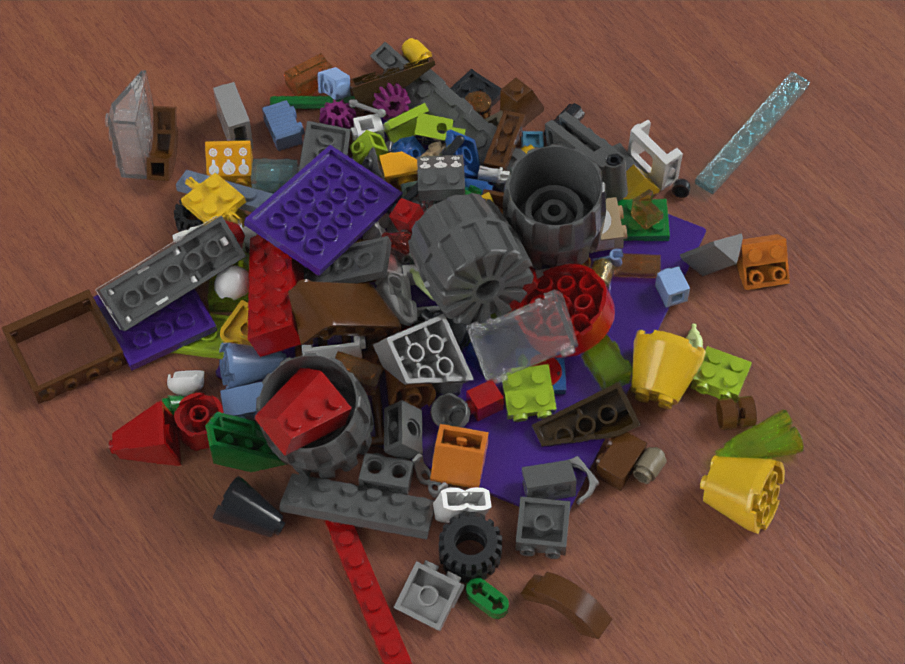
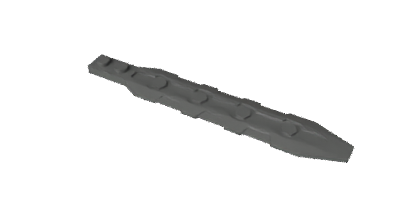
(445, 103)

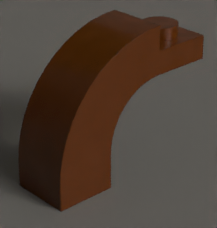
(163, 154)
(571, 601)

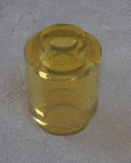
(604, 269)

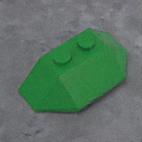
(239, 444)

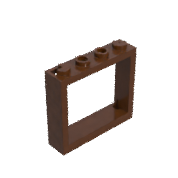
(52, 317)

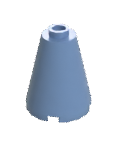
(244, 365)

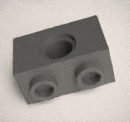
(402, 430)

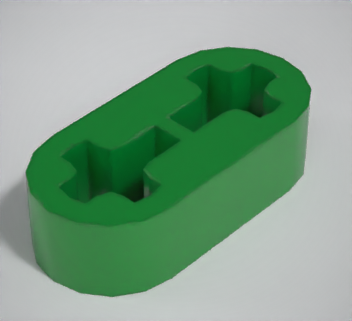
(490, 594)

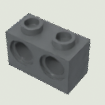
(388, 469)

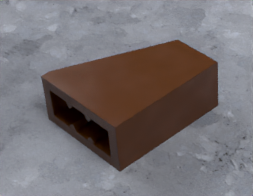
(520, 99)

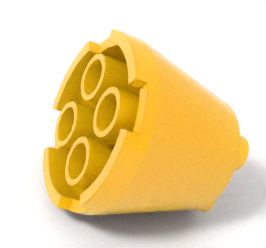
(663, 367)
(744, 489)

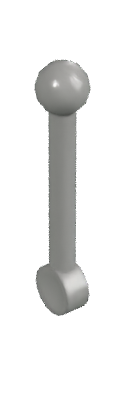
(354, 103)

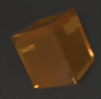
(645, 211)

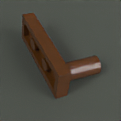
(505, 140)

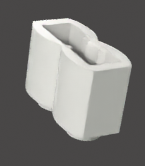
(457, 501)

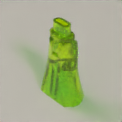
(765, 440)

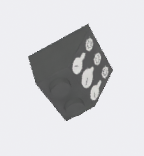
(440, 177)

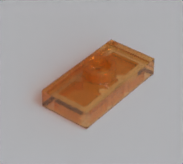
(639, 266)

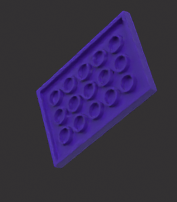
(323, 209)

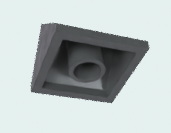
(714, 255)

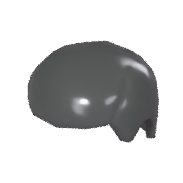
(450, 411)

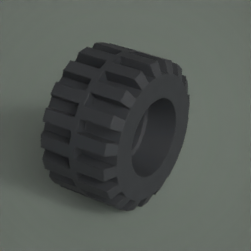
(473, 529)

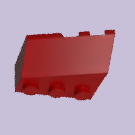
(303, 411)

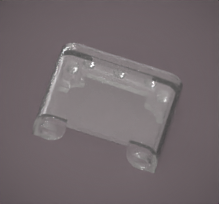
(523, 337)

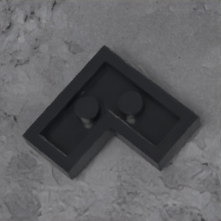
(473, 82)

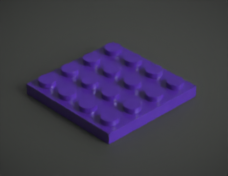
(163, 331)

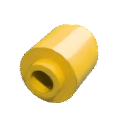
(415, 50)

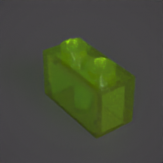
(607, 363)

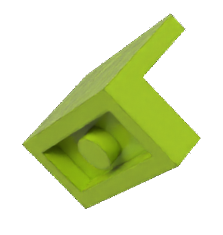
(404, 124)

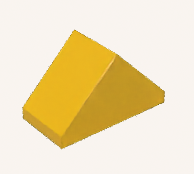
(638, 183)

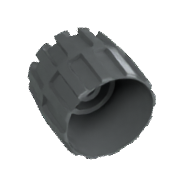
(556, 205)
(470, 258)
(338, 447)

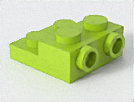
(721, 374)
(529, 393)

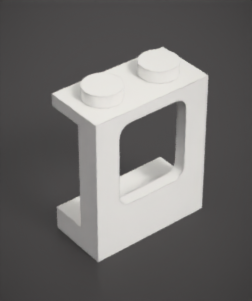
(664, 166)

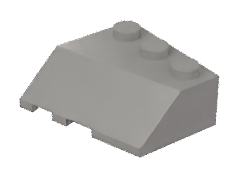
(424, 354)

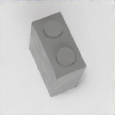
(232, 113)

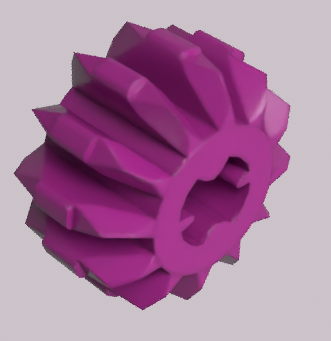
(394, 94)
(337, 114)

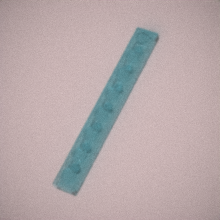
(751, 133)

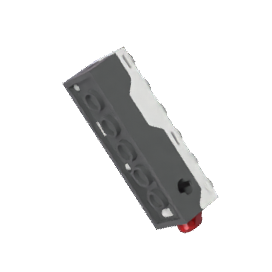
(172, 271)

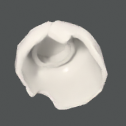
(232, 282)
(186, 382)

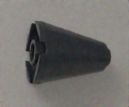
(248, 510)

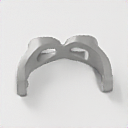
(420, 469)
(593, 482)

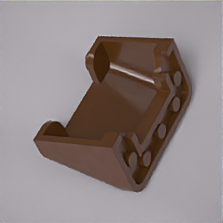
(341, 309)

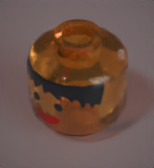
(481, 103)

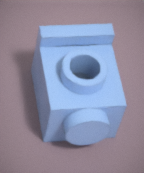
(334, 83)

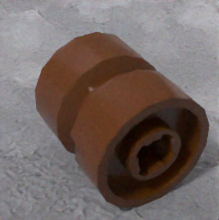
(728, 415)

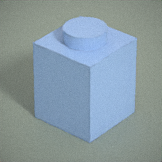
(672, 286)

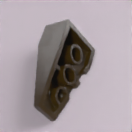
(370, 83)
(593, 418)

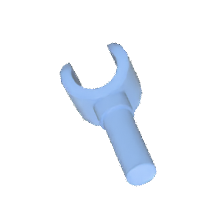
(614, 254)

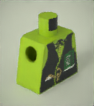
(428, 127)

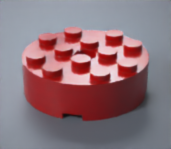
(586, 300)

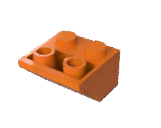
(763, 262)
(459, 456)

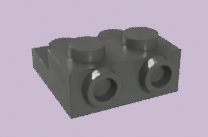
(542, 527)

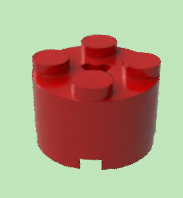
(192, 416)

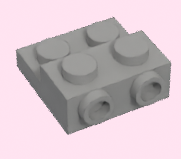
(429, 594)

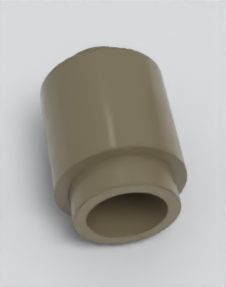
(649, 465)

